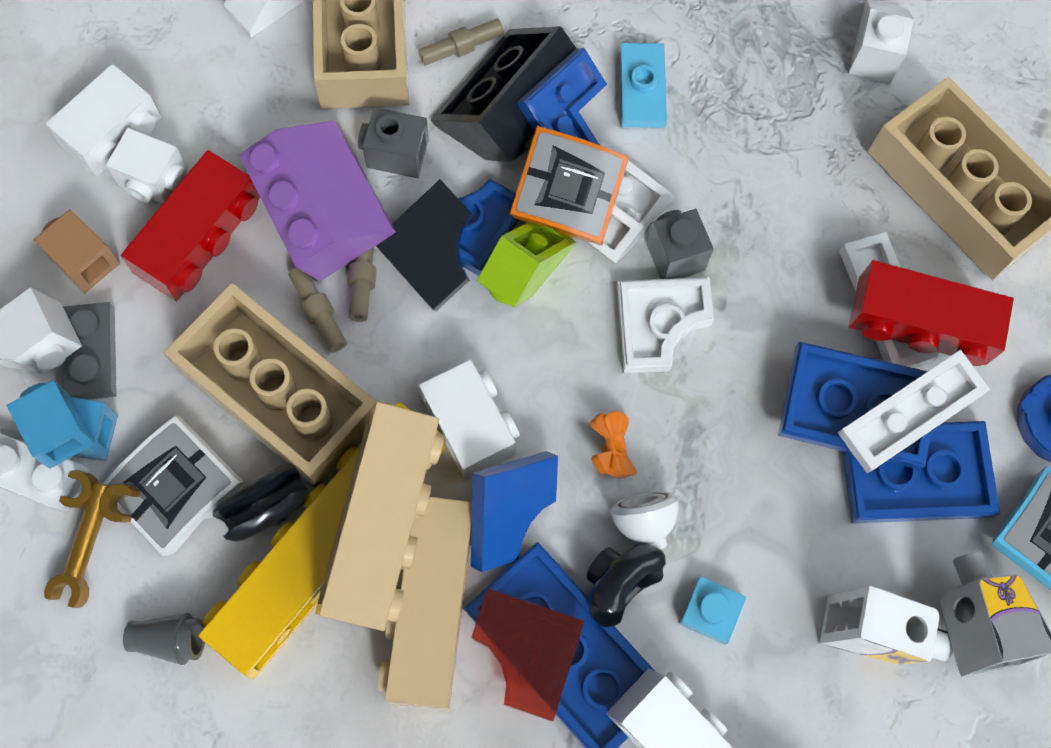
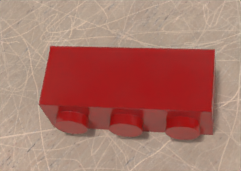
(192, 226)
(930, 313)

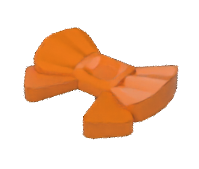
(614, 455)

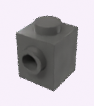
(394, 142)
(679, 244)

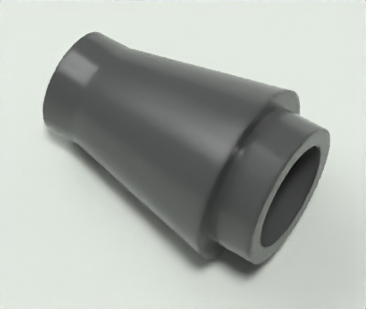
(166, 638)

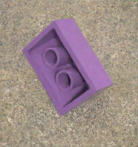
(317, 196)

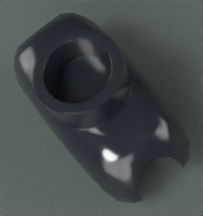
(262, 503)
(620, 579)

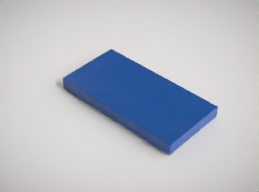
(603, 660)

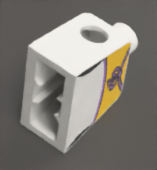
(884, 627)

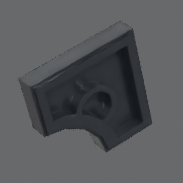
(428, 245)

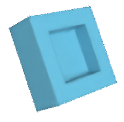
(712, 610)

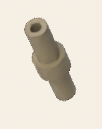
(461, 41)
(361, 280)
(318, 309)

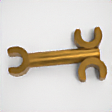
(99, 502)

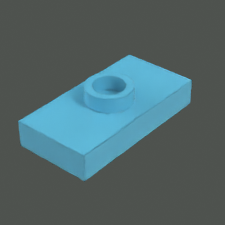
(643, 85)

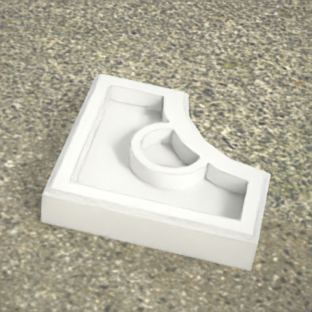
(657, 316)

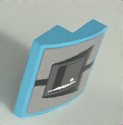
(1027, 530)

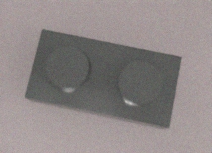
(91, 368)

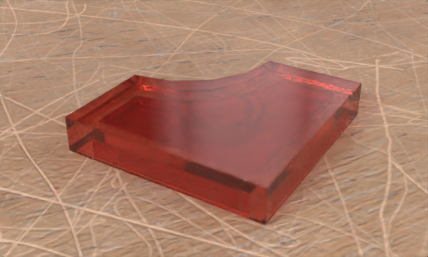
(531, 647)

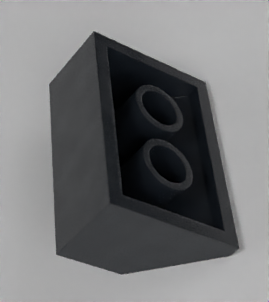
(484, 107)

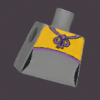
(992, 619)

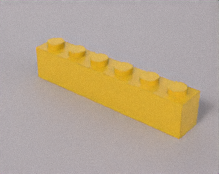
(286, 584)

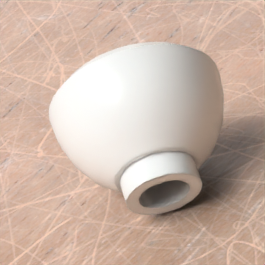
(646, 517)

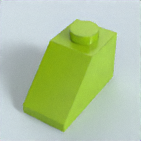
(523, 262)

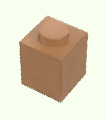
(76, 250)

